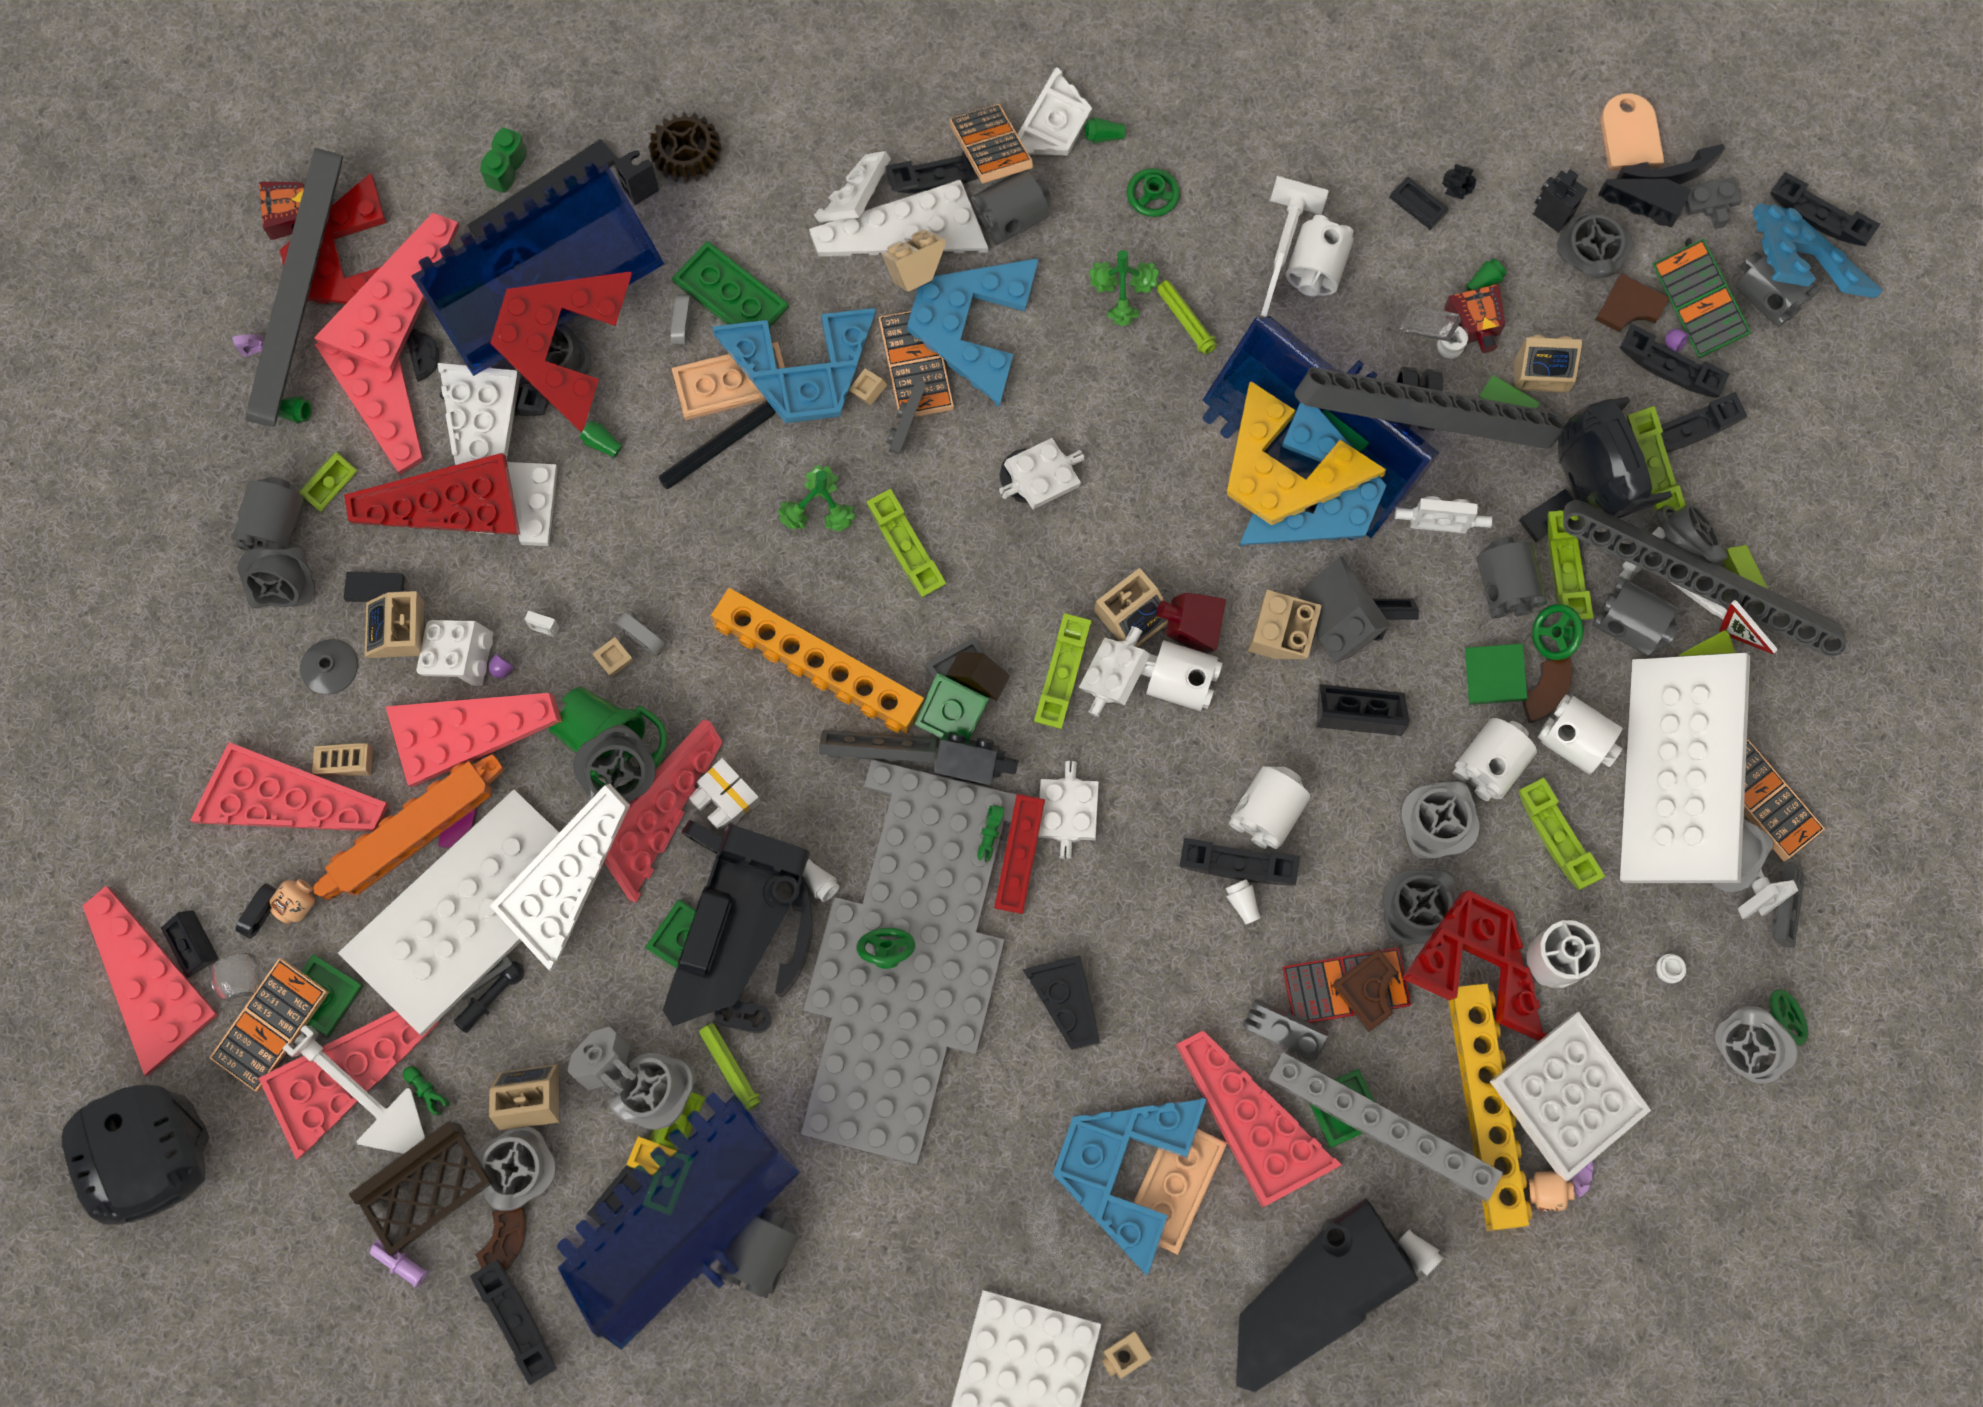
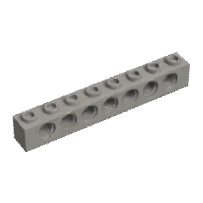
(1385, 1127)

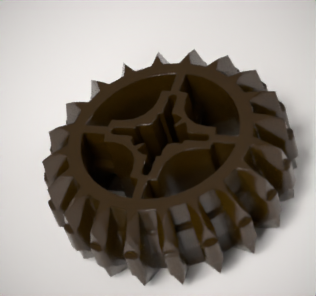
(686, 156)

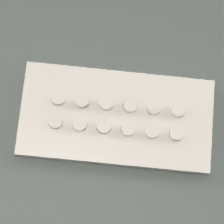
(1686, 770)
(441, 928)

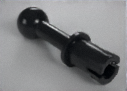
(478, 1008)

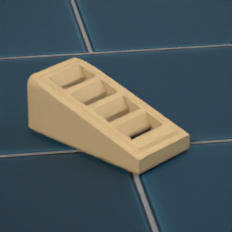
(364, 768)

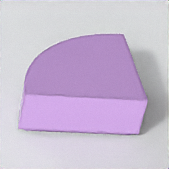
(248, 344)
(1582, 1180)

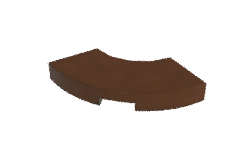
(1551, 689)
(506, 1238)

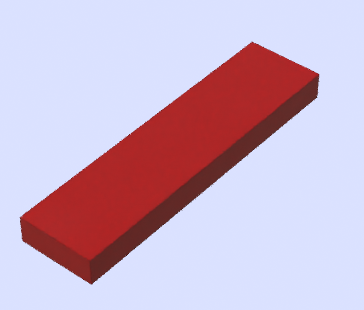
(1019, 854)

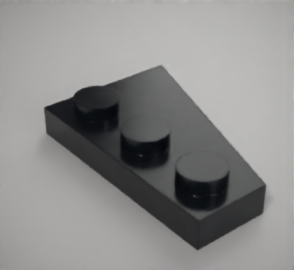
(1067, 998)

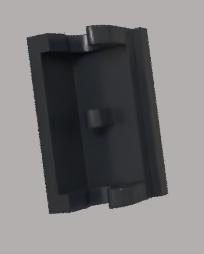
(636, 180)

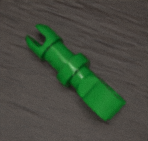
(990, 833)
(424, 1089)

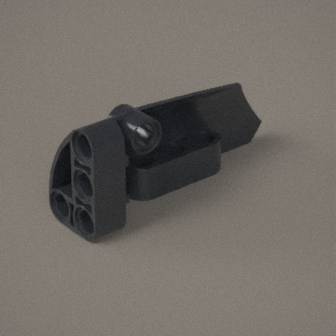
(733, 921)
(1321, 1296)

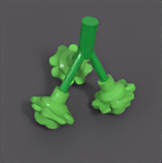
(1105, 279)
(819, 483)

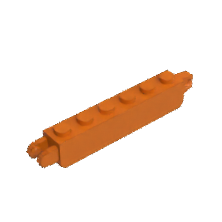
(410, 829)

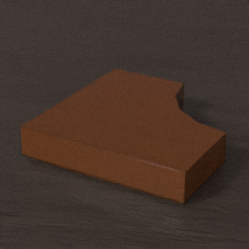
(1629, 303)
(1366, 989)

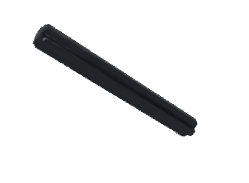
(716, 445)

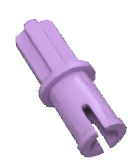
(400, 1264)

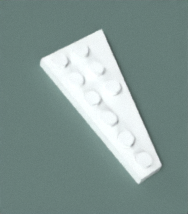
(938, 210)
(479, 410)
(554, 887)

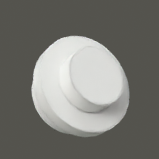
(1670, 968)

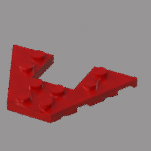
(350, 214)
(528, 325)
(1492, 935)

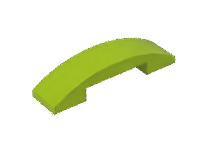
(1648, 432)
(905, 544)
(1567, 567)
(1062, 671)
(1558, 836)

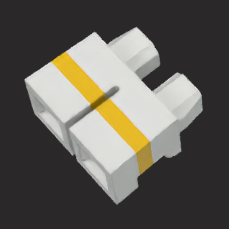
(727, 792)

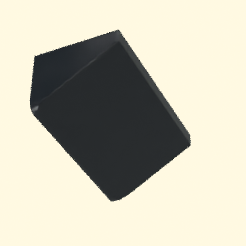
(189, 942)

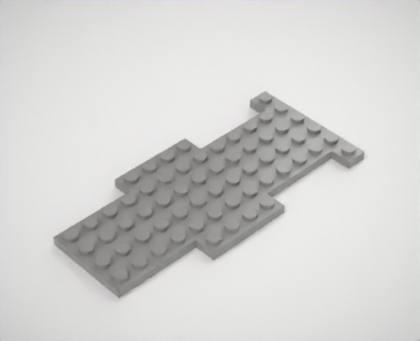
(899, 1021)

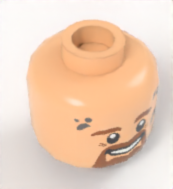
(292, 901)
(1550, 1191)

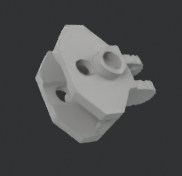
(603, 1062)

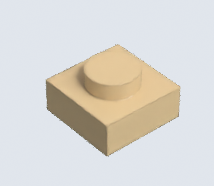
(867, 387)
(612, 657)

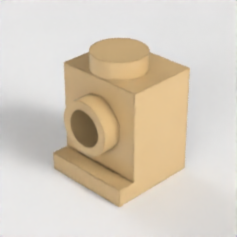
(1137, 1355)

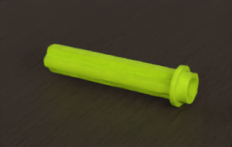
(1187, 318)
(729, 1066)

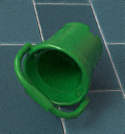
(589, 715)

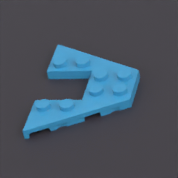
(1789, 233)
(942, 312)
(807, 390)
(1336, 519)
(1094, 1158)

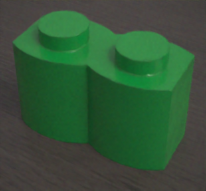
(503, 160)

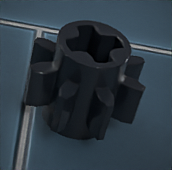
(1459, 181)

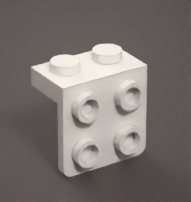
(455, 650)

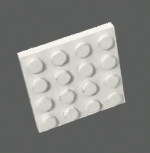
(1570, 1096)
(1025, 1356)

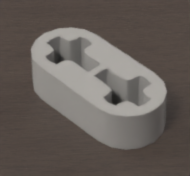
(681, 319)
(640, 634)

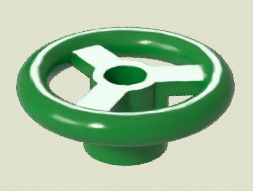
(1154, 179)
(1570, 634)
(886, 950)
(1789, 1019)

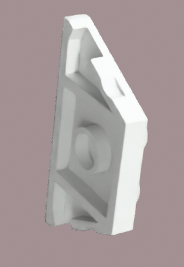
(1055, 118)

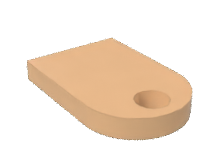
(1632, 135)

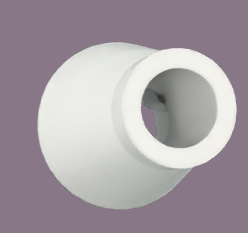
(820, 882)
(1243, 900)
(1421, 1253)

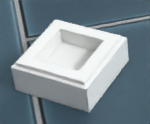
(542, 623)

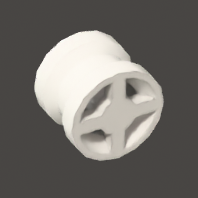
(1451, 349)

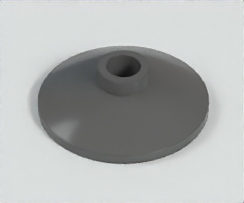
(336, 676)

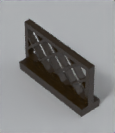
(403, 1169)

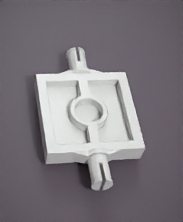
(1042, 473)
(1443, 515)
(1114, 671)
(1069, 809)

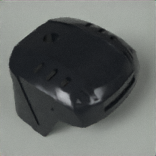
(1606, 460)
(128, 1171)

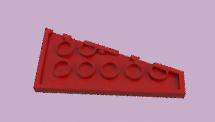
(455, 498)

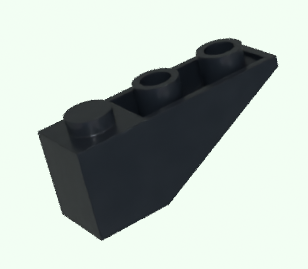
(1653, 198)

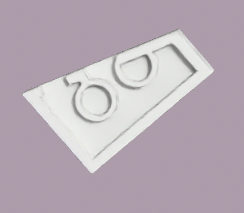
(861, 185)
(534, 500)

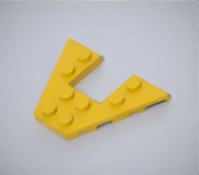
(1272, 488)

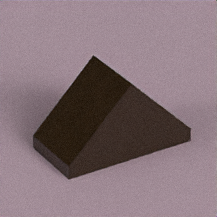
(979, 673)

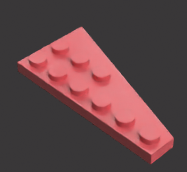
(386, 307)
(382, 403)
(447, 733)
(269, 793)
(658, 812)
(151, 991)
(312, 1102)
(1261, 1134)

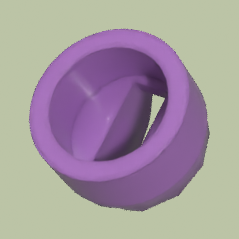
(1676, 339)
(500, 667)

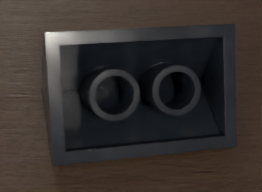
(1362, 710)

